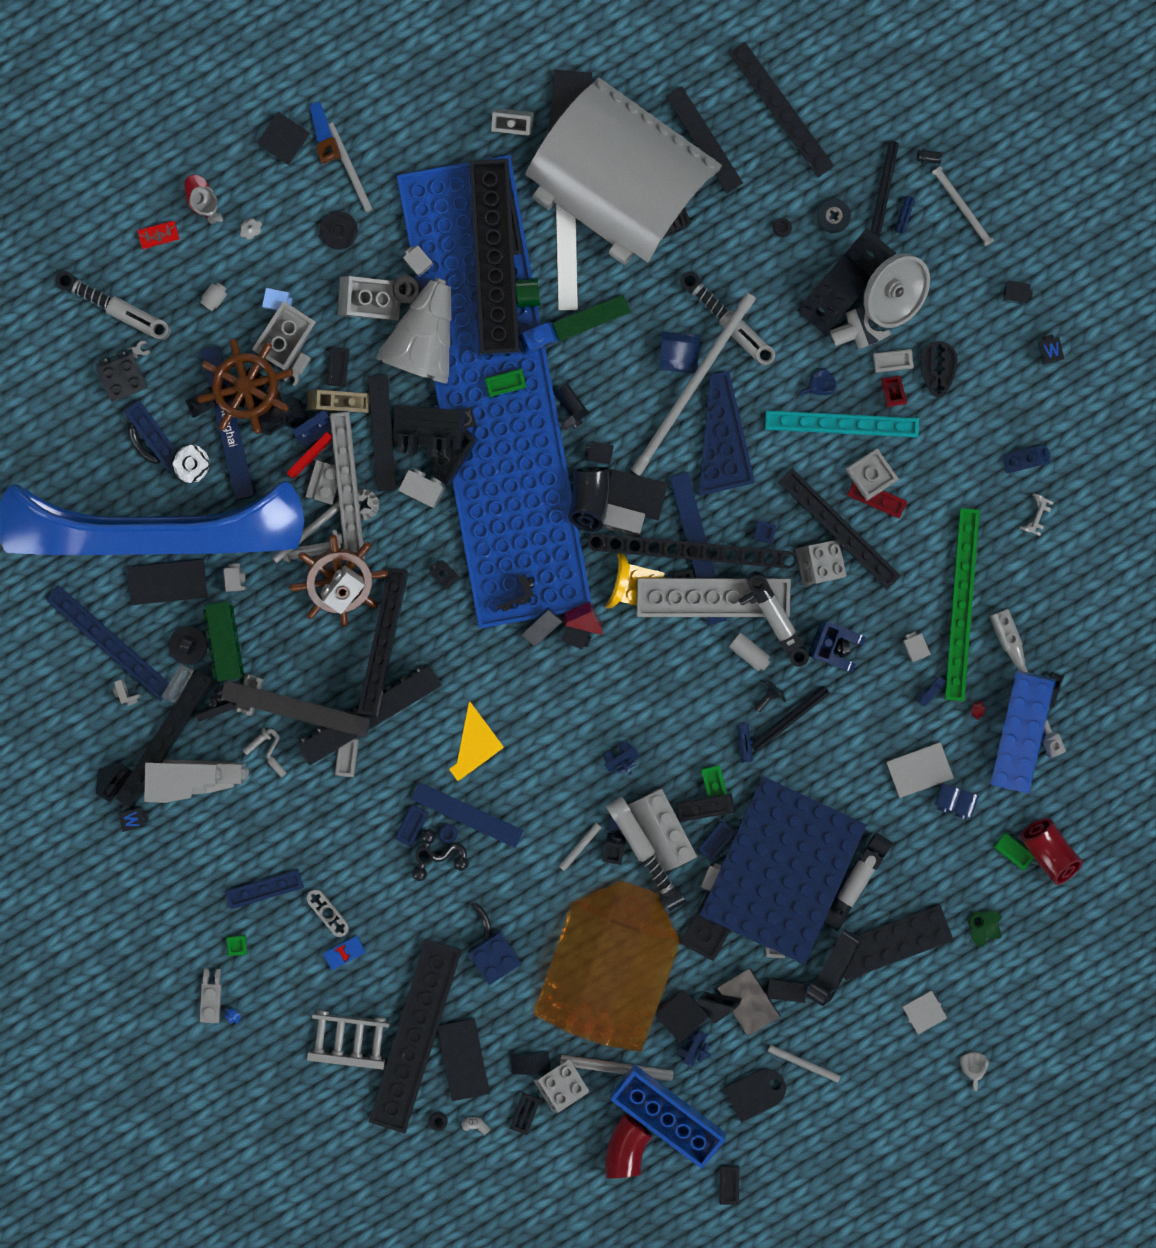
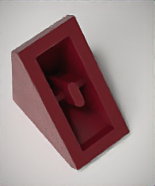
(893, 392)
(584, 618)

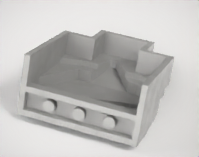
(181, 778)

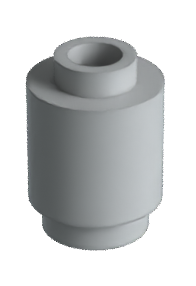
(213, 296)

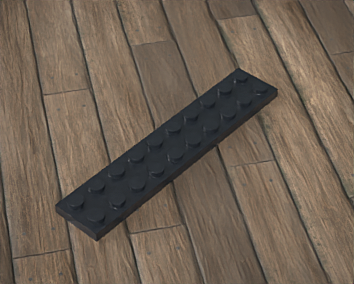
(415, 1036)

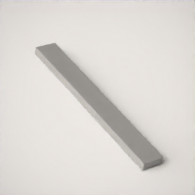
(346, 481)

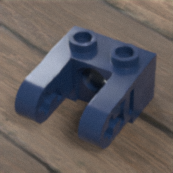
(826, 640)

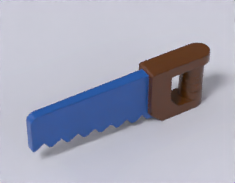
(323, 134)

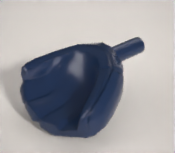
(821, 383)

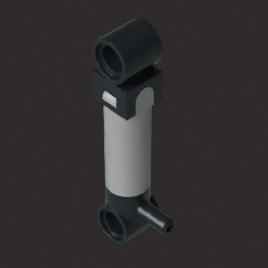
(776, 617)
(857, 880)

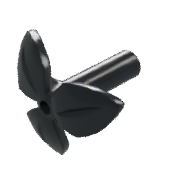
(772, 693)

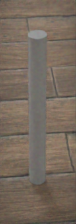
(803, 1063)

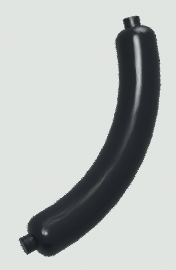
(139, 447)
(485, 919)

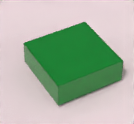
(236, 945)

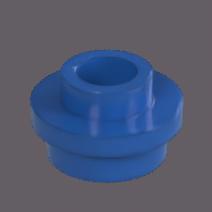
(232, 1015)

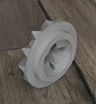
(373, 502)

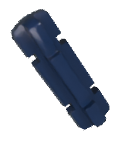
(904, 214)

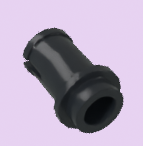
(928, 156)

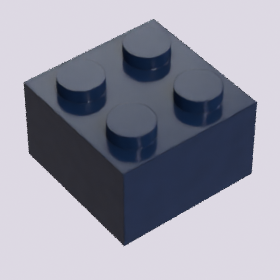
(494, 957)

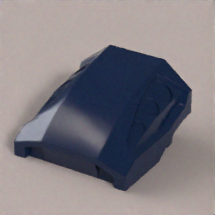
(679, 352)

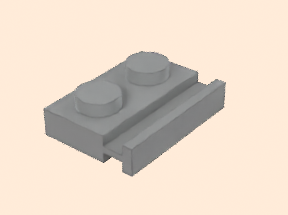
(323, 483)

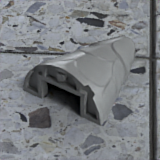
(423, 335)

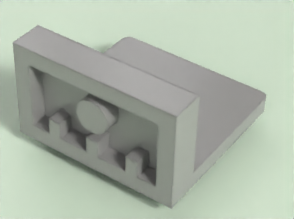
(820, 562)
(561, 1086)

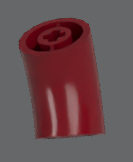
(1051, 850)
(626, 1148)

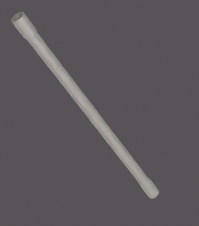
(741, 310)

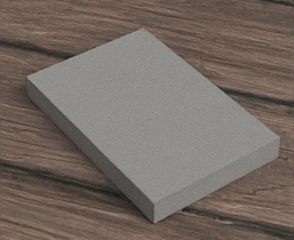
(919, 769)

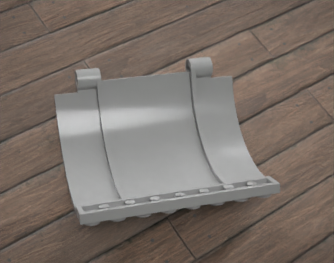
(618, 171)

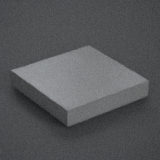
(872, 474)

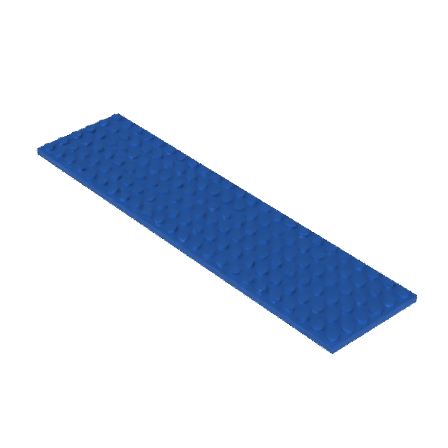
(516, 479)

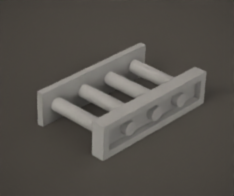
(337, 1055)

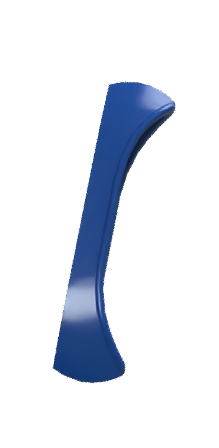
(43, 528)

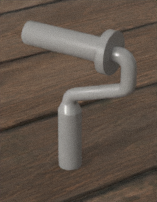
(258, 740)

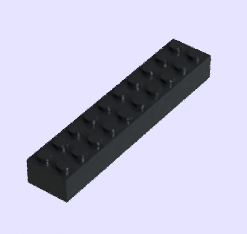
(494, 257)

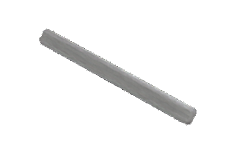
(614, 1067)

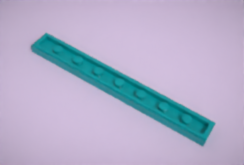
(842, 424)

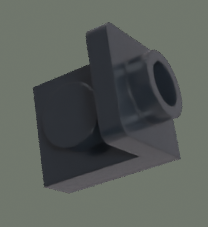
(614, 848)

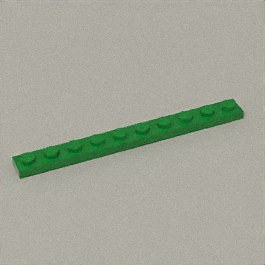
(962, 604)

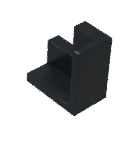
(276, 418)

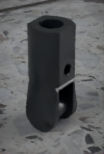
(1059, 678)

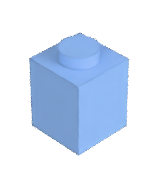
(274, 299)

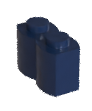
(956, 800)

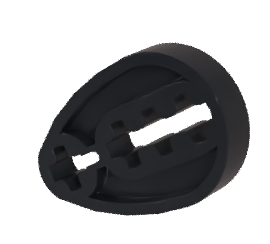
(928, 364)

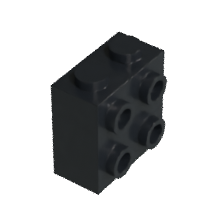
(121, 374)

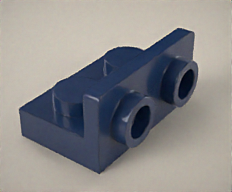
(313, 429)

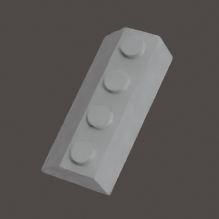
(662, 830)

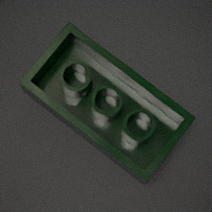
(224, 641)

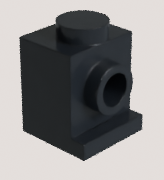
(445, 581)

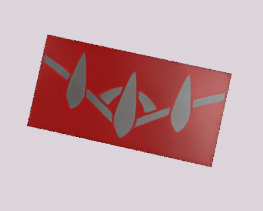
(158, 235)

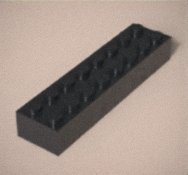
(392, 702)

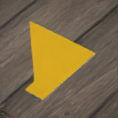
(476, 745)

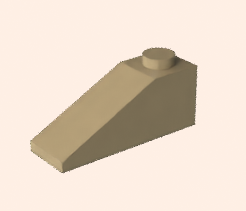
(338, 401)

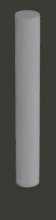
(580, 846)

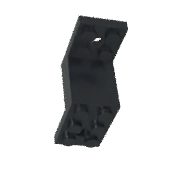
(844, 281)

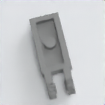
(210, 998)

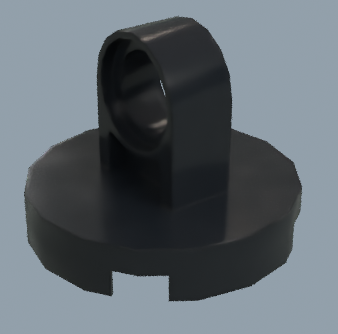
(188, 645)

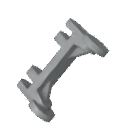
(1031, 527)

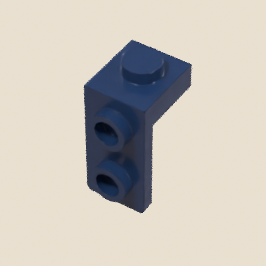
(1027, 458)

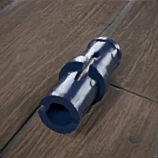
(744, 742)

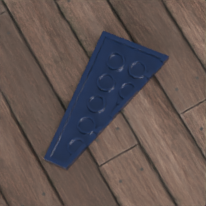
(724, 449)

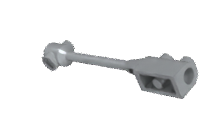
(1012, 644)

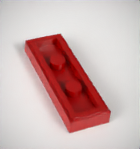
(309, 456)

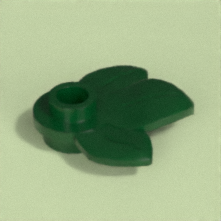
(986, 928)

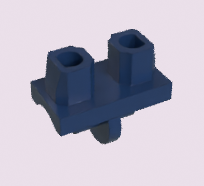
(622, 762)
(690, 1055)

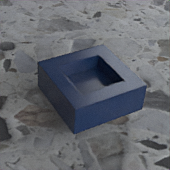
(764, 532)

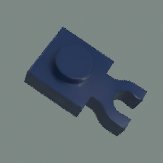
(927, 694)

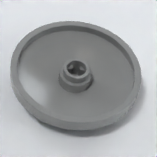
(896, 290)

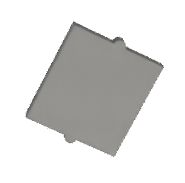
(924, 1012)

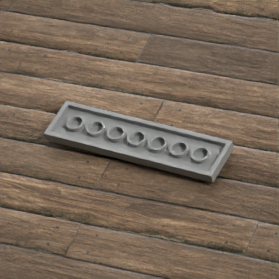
(704, 597)

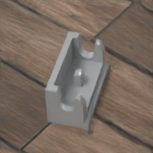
(623, 520)
(252, 681)

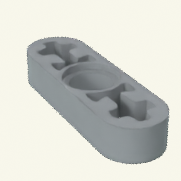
(320, 913)

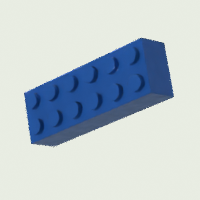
(1023, 731)
(668, 1116)

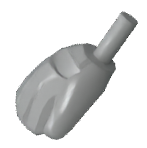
(974, 1066)

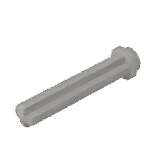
(311, 550)

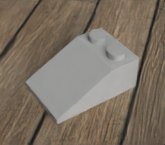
(367, 299)
(287, 335)

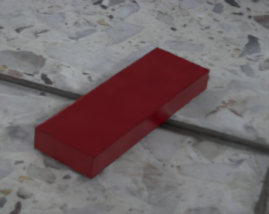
(883, 501)

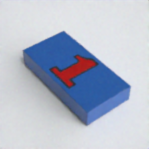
(344, 952)

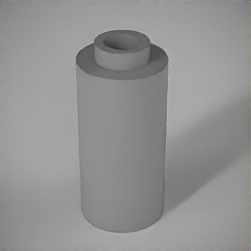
(750, 652)

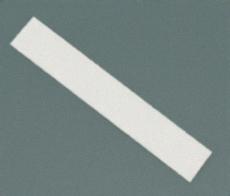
(566, 260)

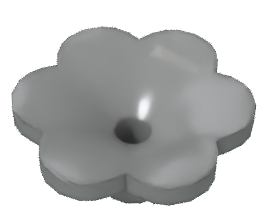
(250, 228)

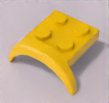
(626, 582)

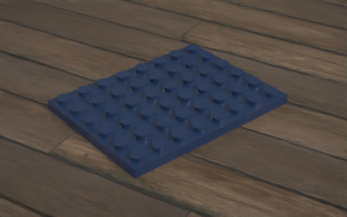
(783, 870)

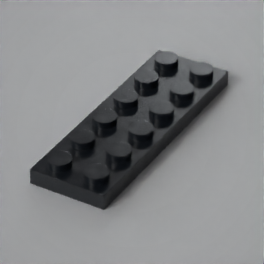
(899, 940)

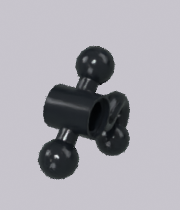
(428, 836)

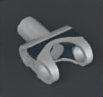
(858, 330)

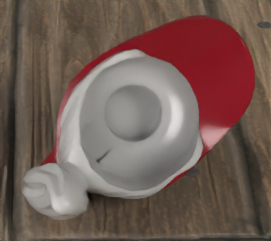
(201, 198)

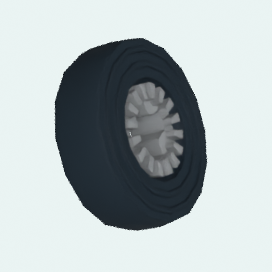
(834, 205)

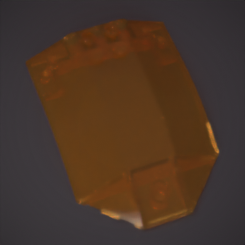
(610, 967)

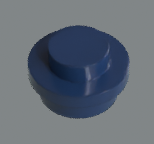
(448, 833)

